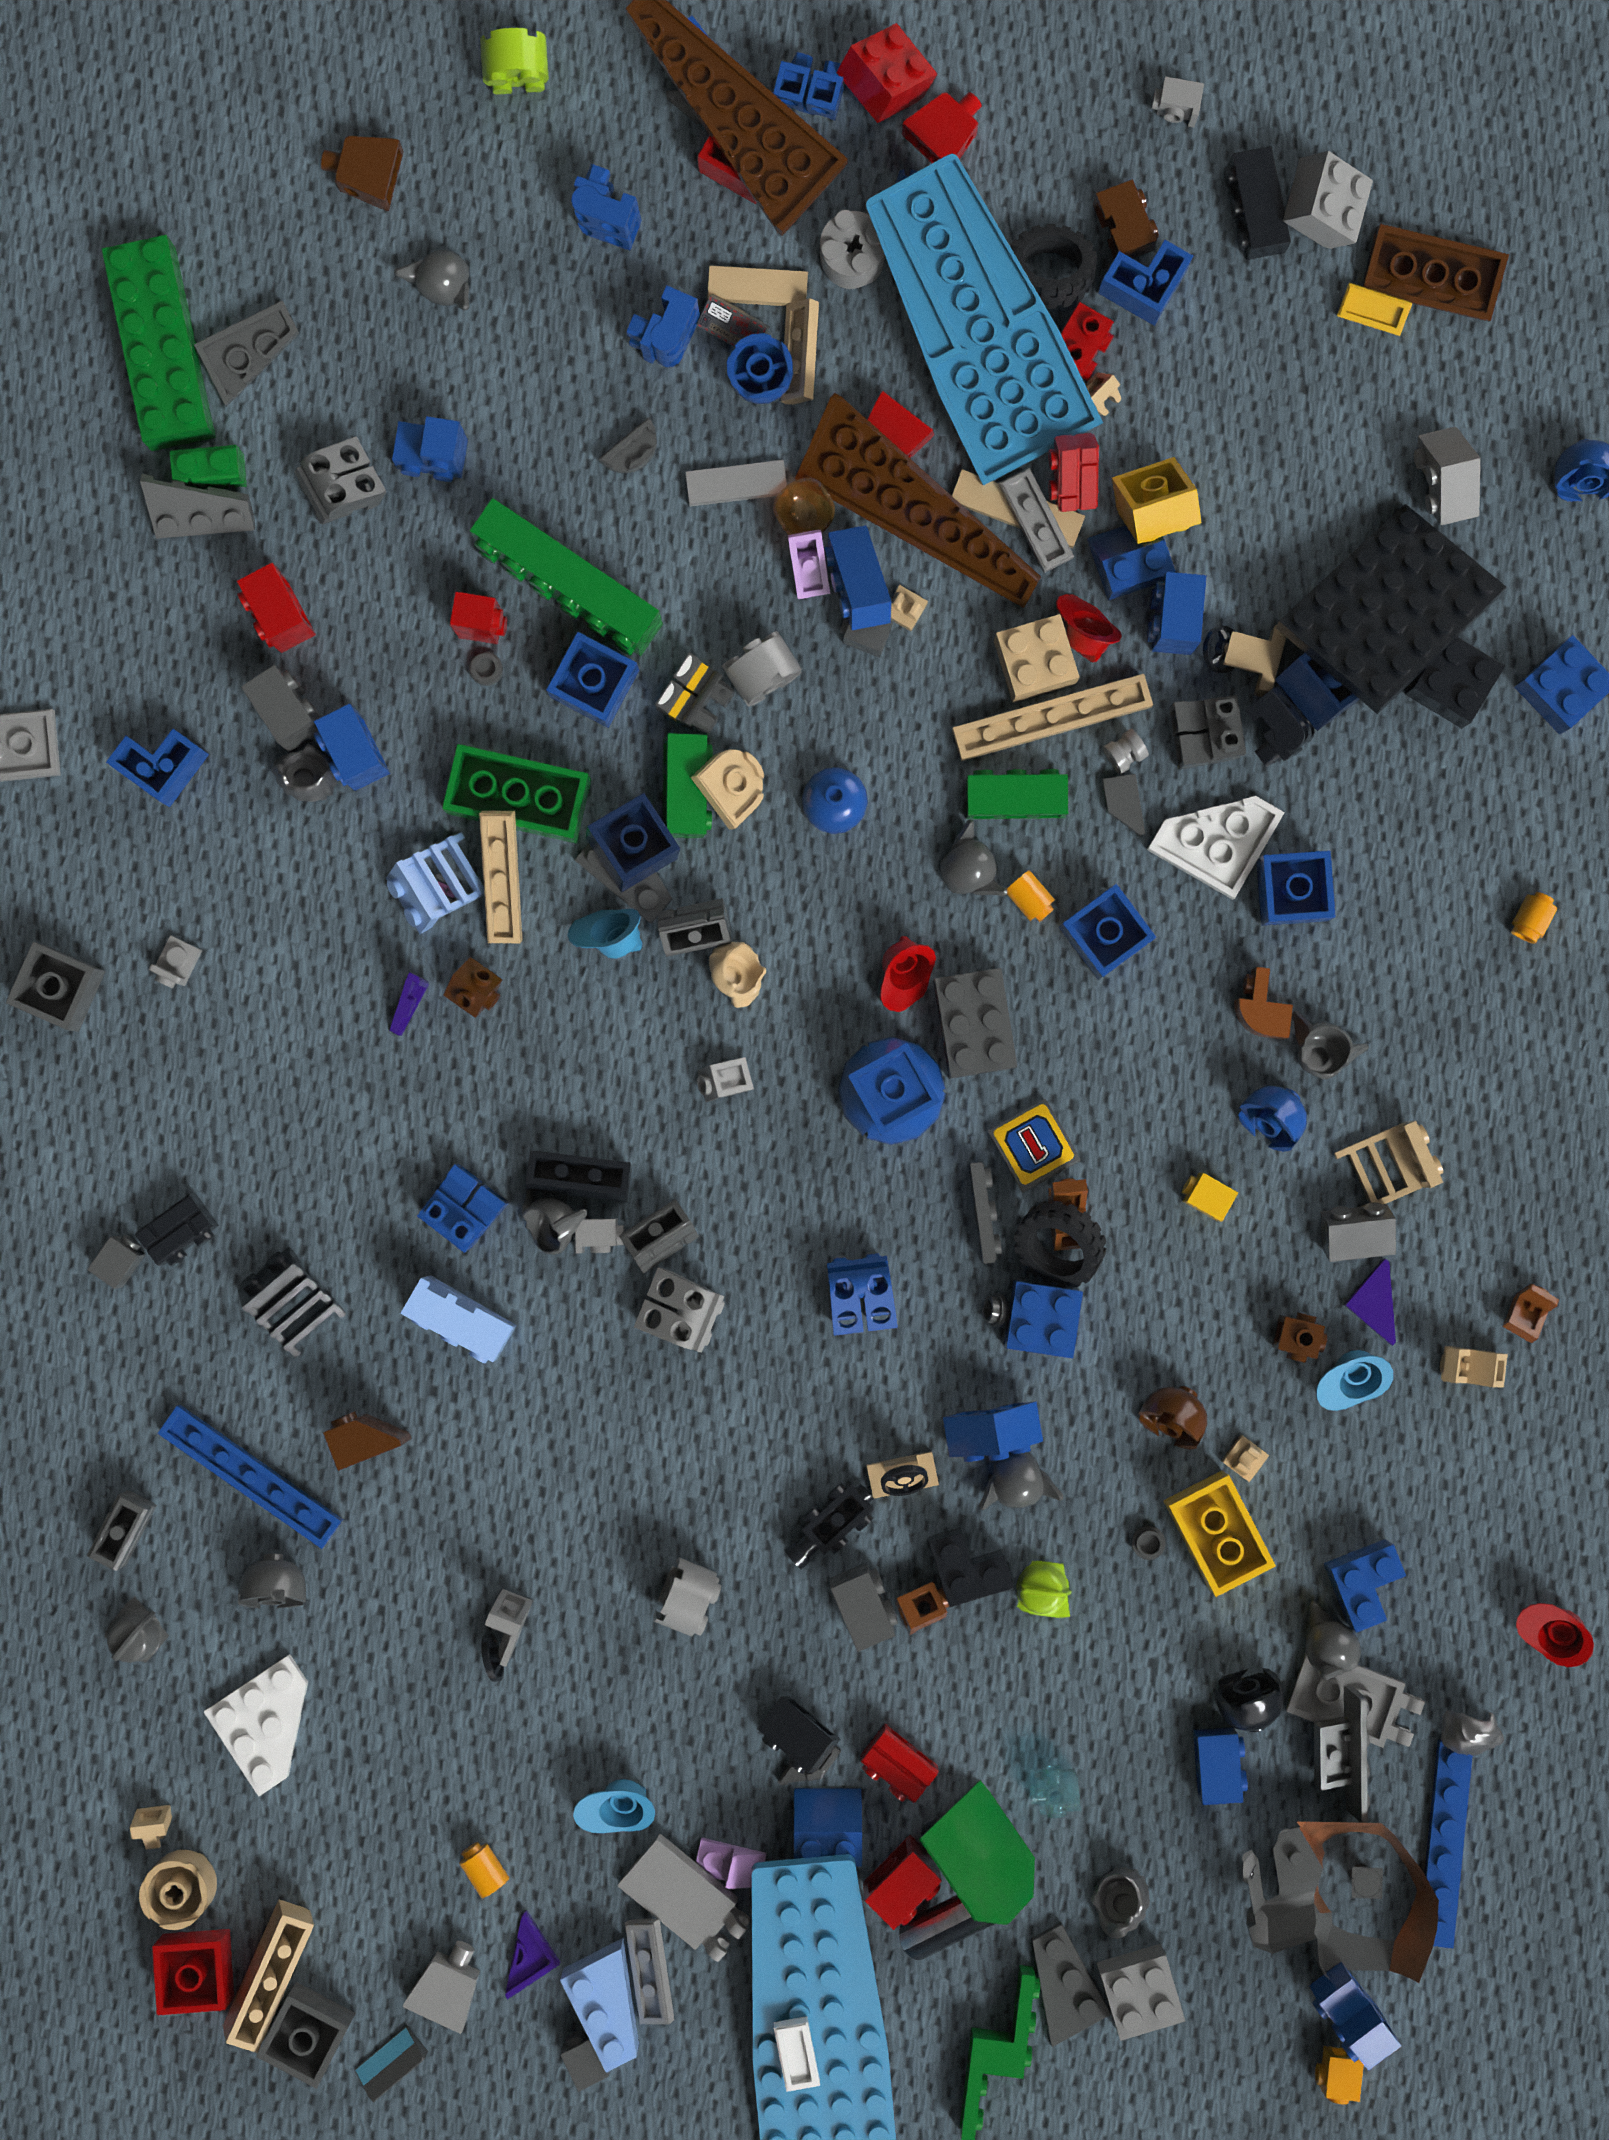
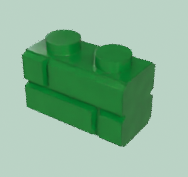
(209, 467)

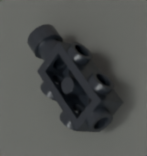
(840, 1520)

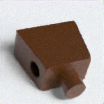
(366, 168)

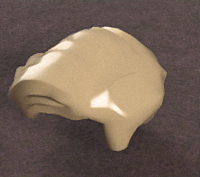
(734, 960)

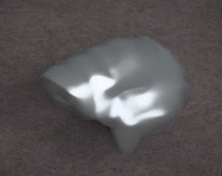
(305, 774)
(1470, 1735)
(1121, 1901)

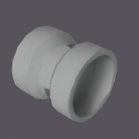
(1125, 751)

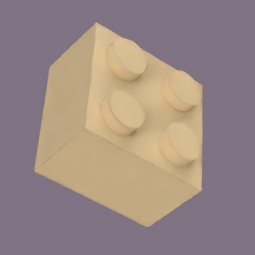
(1036, 658)

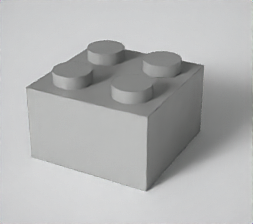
(1327, 200)
(1140, 1992)

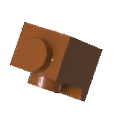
(908, 1604)

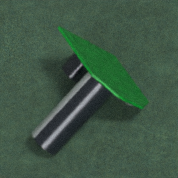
(983, 1865)

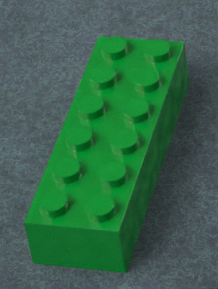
(158, 343)
(565, 577)

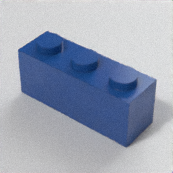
(858, 578)

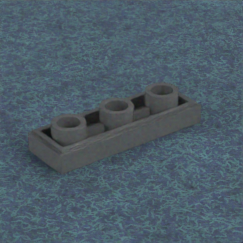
(984, 1212)

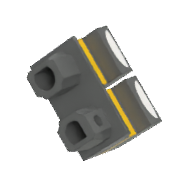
(702, 683)

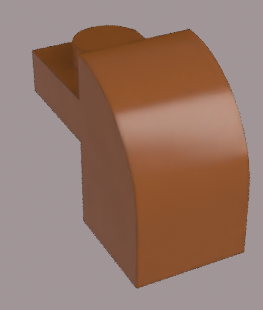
(1256, 1014)
(1068, 1192)

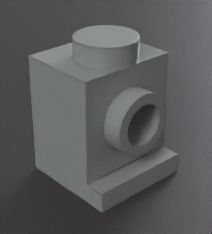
(1178, 100)
(598, 1234)

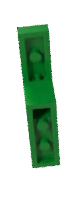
(999, 2052)

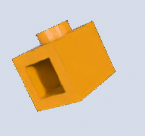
(1339, 2076)

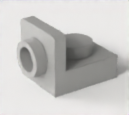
(175, 962)
(724, 1079)

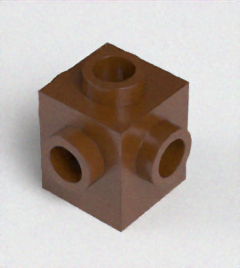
(473, 988)
(1288, 1334)

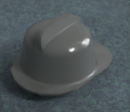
(134, 1633)

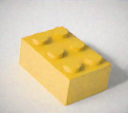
(1219, 1533)

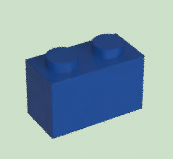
(1219, 1766)

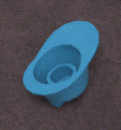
(608, 931)
(1354, 1380)
(616, 1809)

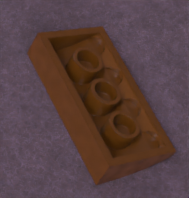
(1435, 272)

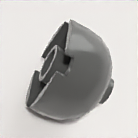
(272, 1583)

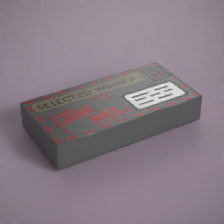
(729, 321)

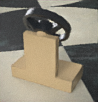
(1247, 654)
(902, 1475)

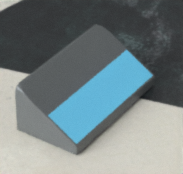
(390, 2063)

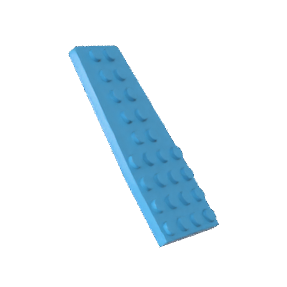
(979, 321)
(818, 1964)

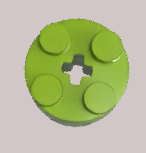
(514, 60)

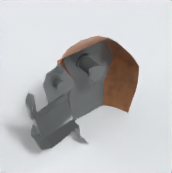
(1302, 1915)

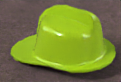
(1044, 1590)

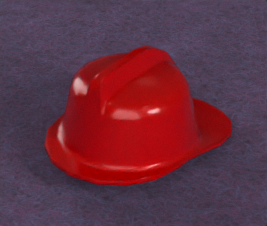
(1087, 627)
(906, 973)
(1555, 1634)

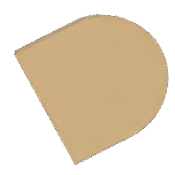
(731, 785)

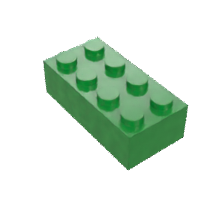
(544, 796)

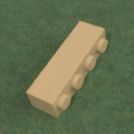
(268, 1976)

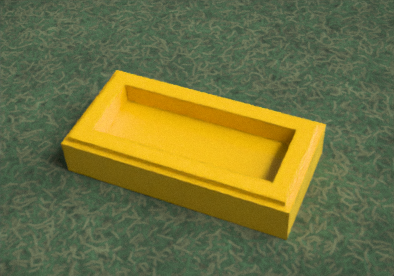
(1374, 309)

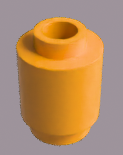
(1533, 917)

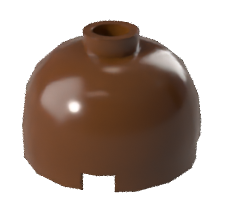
(1175, 1414)

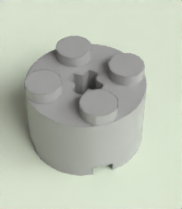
(843, 233)
(762, 668)
(686, 1597)

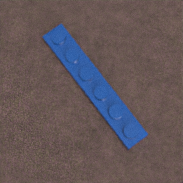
(250, 1476)
(1447, 1837)

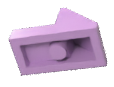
(808, 564)
(728, 1862)

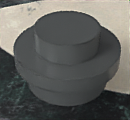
(996, 1310)
(1148, 1542)

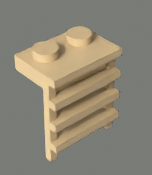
(1411, 1155)

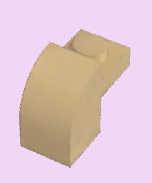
(1473, 1366)

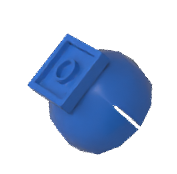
(891, 1090)

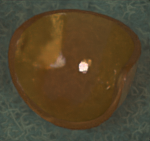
(804, 507)

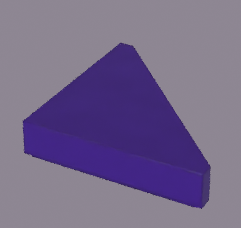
(409, 1000)
(1374, 1302)
(531, 1957)

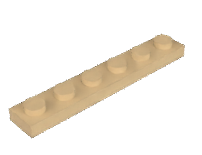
(1052, 717)

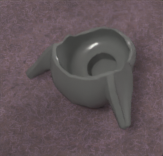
(439, 278)
(970, 866)
(1324, 1047)
(550, 1222)
(1018, 1483)
(1330, 1644)

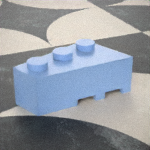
(458, 1319)
(604, 2003)

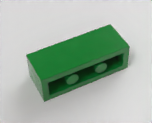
(1016, 795)
(682, 801)

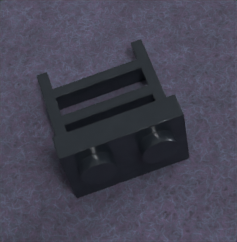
(277, 1284)

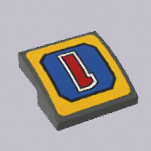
(1034, 1145)

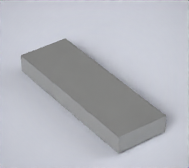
(735, 483)
(1036, 520)
(649, 1971)

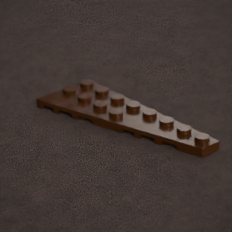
(762, 139)
(890, 490)

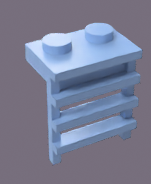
(419, 890)

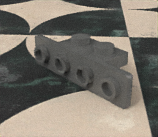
(1342, 1753)

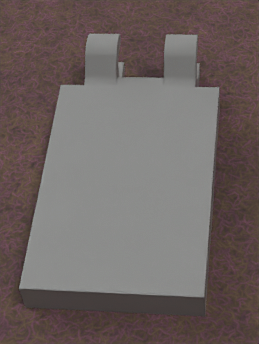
(1324, 1700)
(684, 1897)

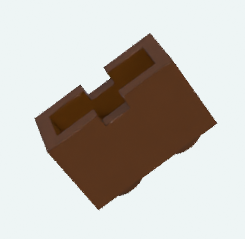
(1125, 215)

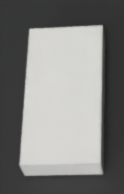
(796, 2053)

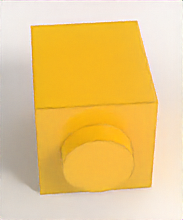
(1208, 1196)

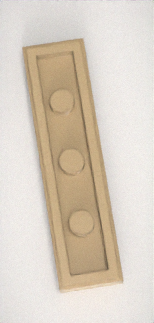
(992, 503)
(501, 876)

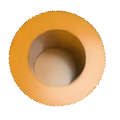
(1031, 897)
(483, 1869)

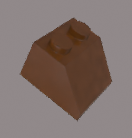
(361, 1438)

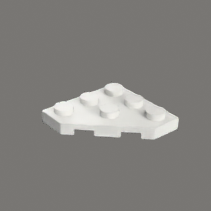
(1218, 842)
(262, 1723)

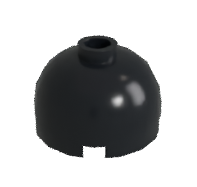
(1256, 1699)

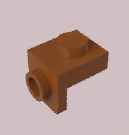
(1529, 1312)

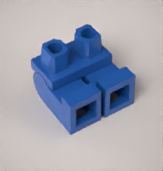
(807, 92)
(600, 214)
(669, 335)
(446, 1212)
(856, 1280)

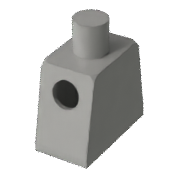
(445, 1988)

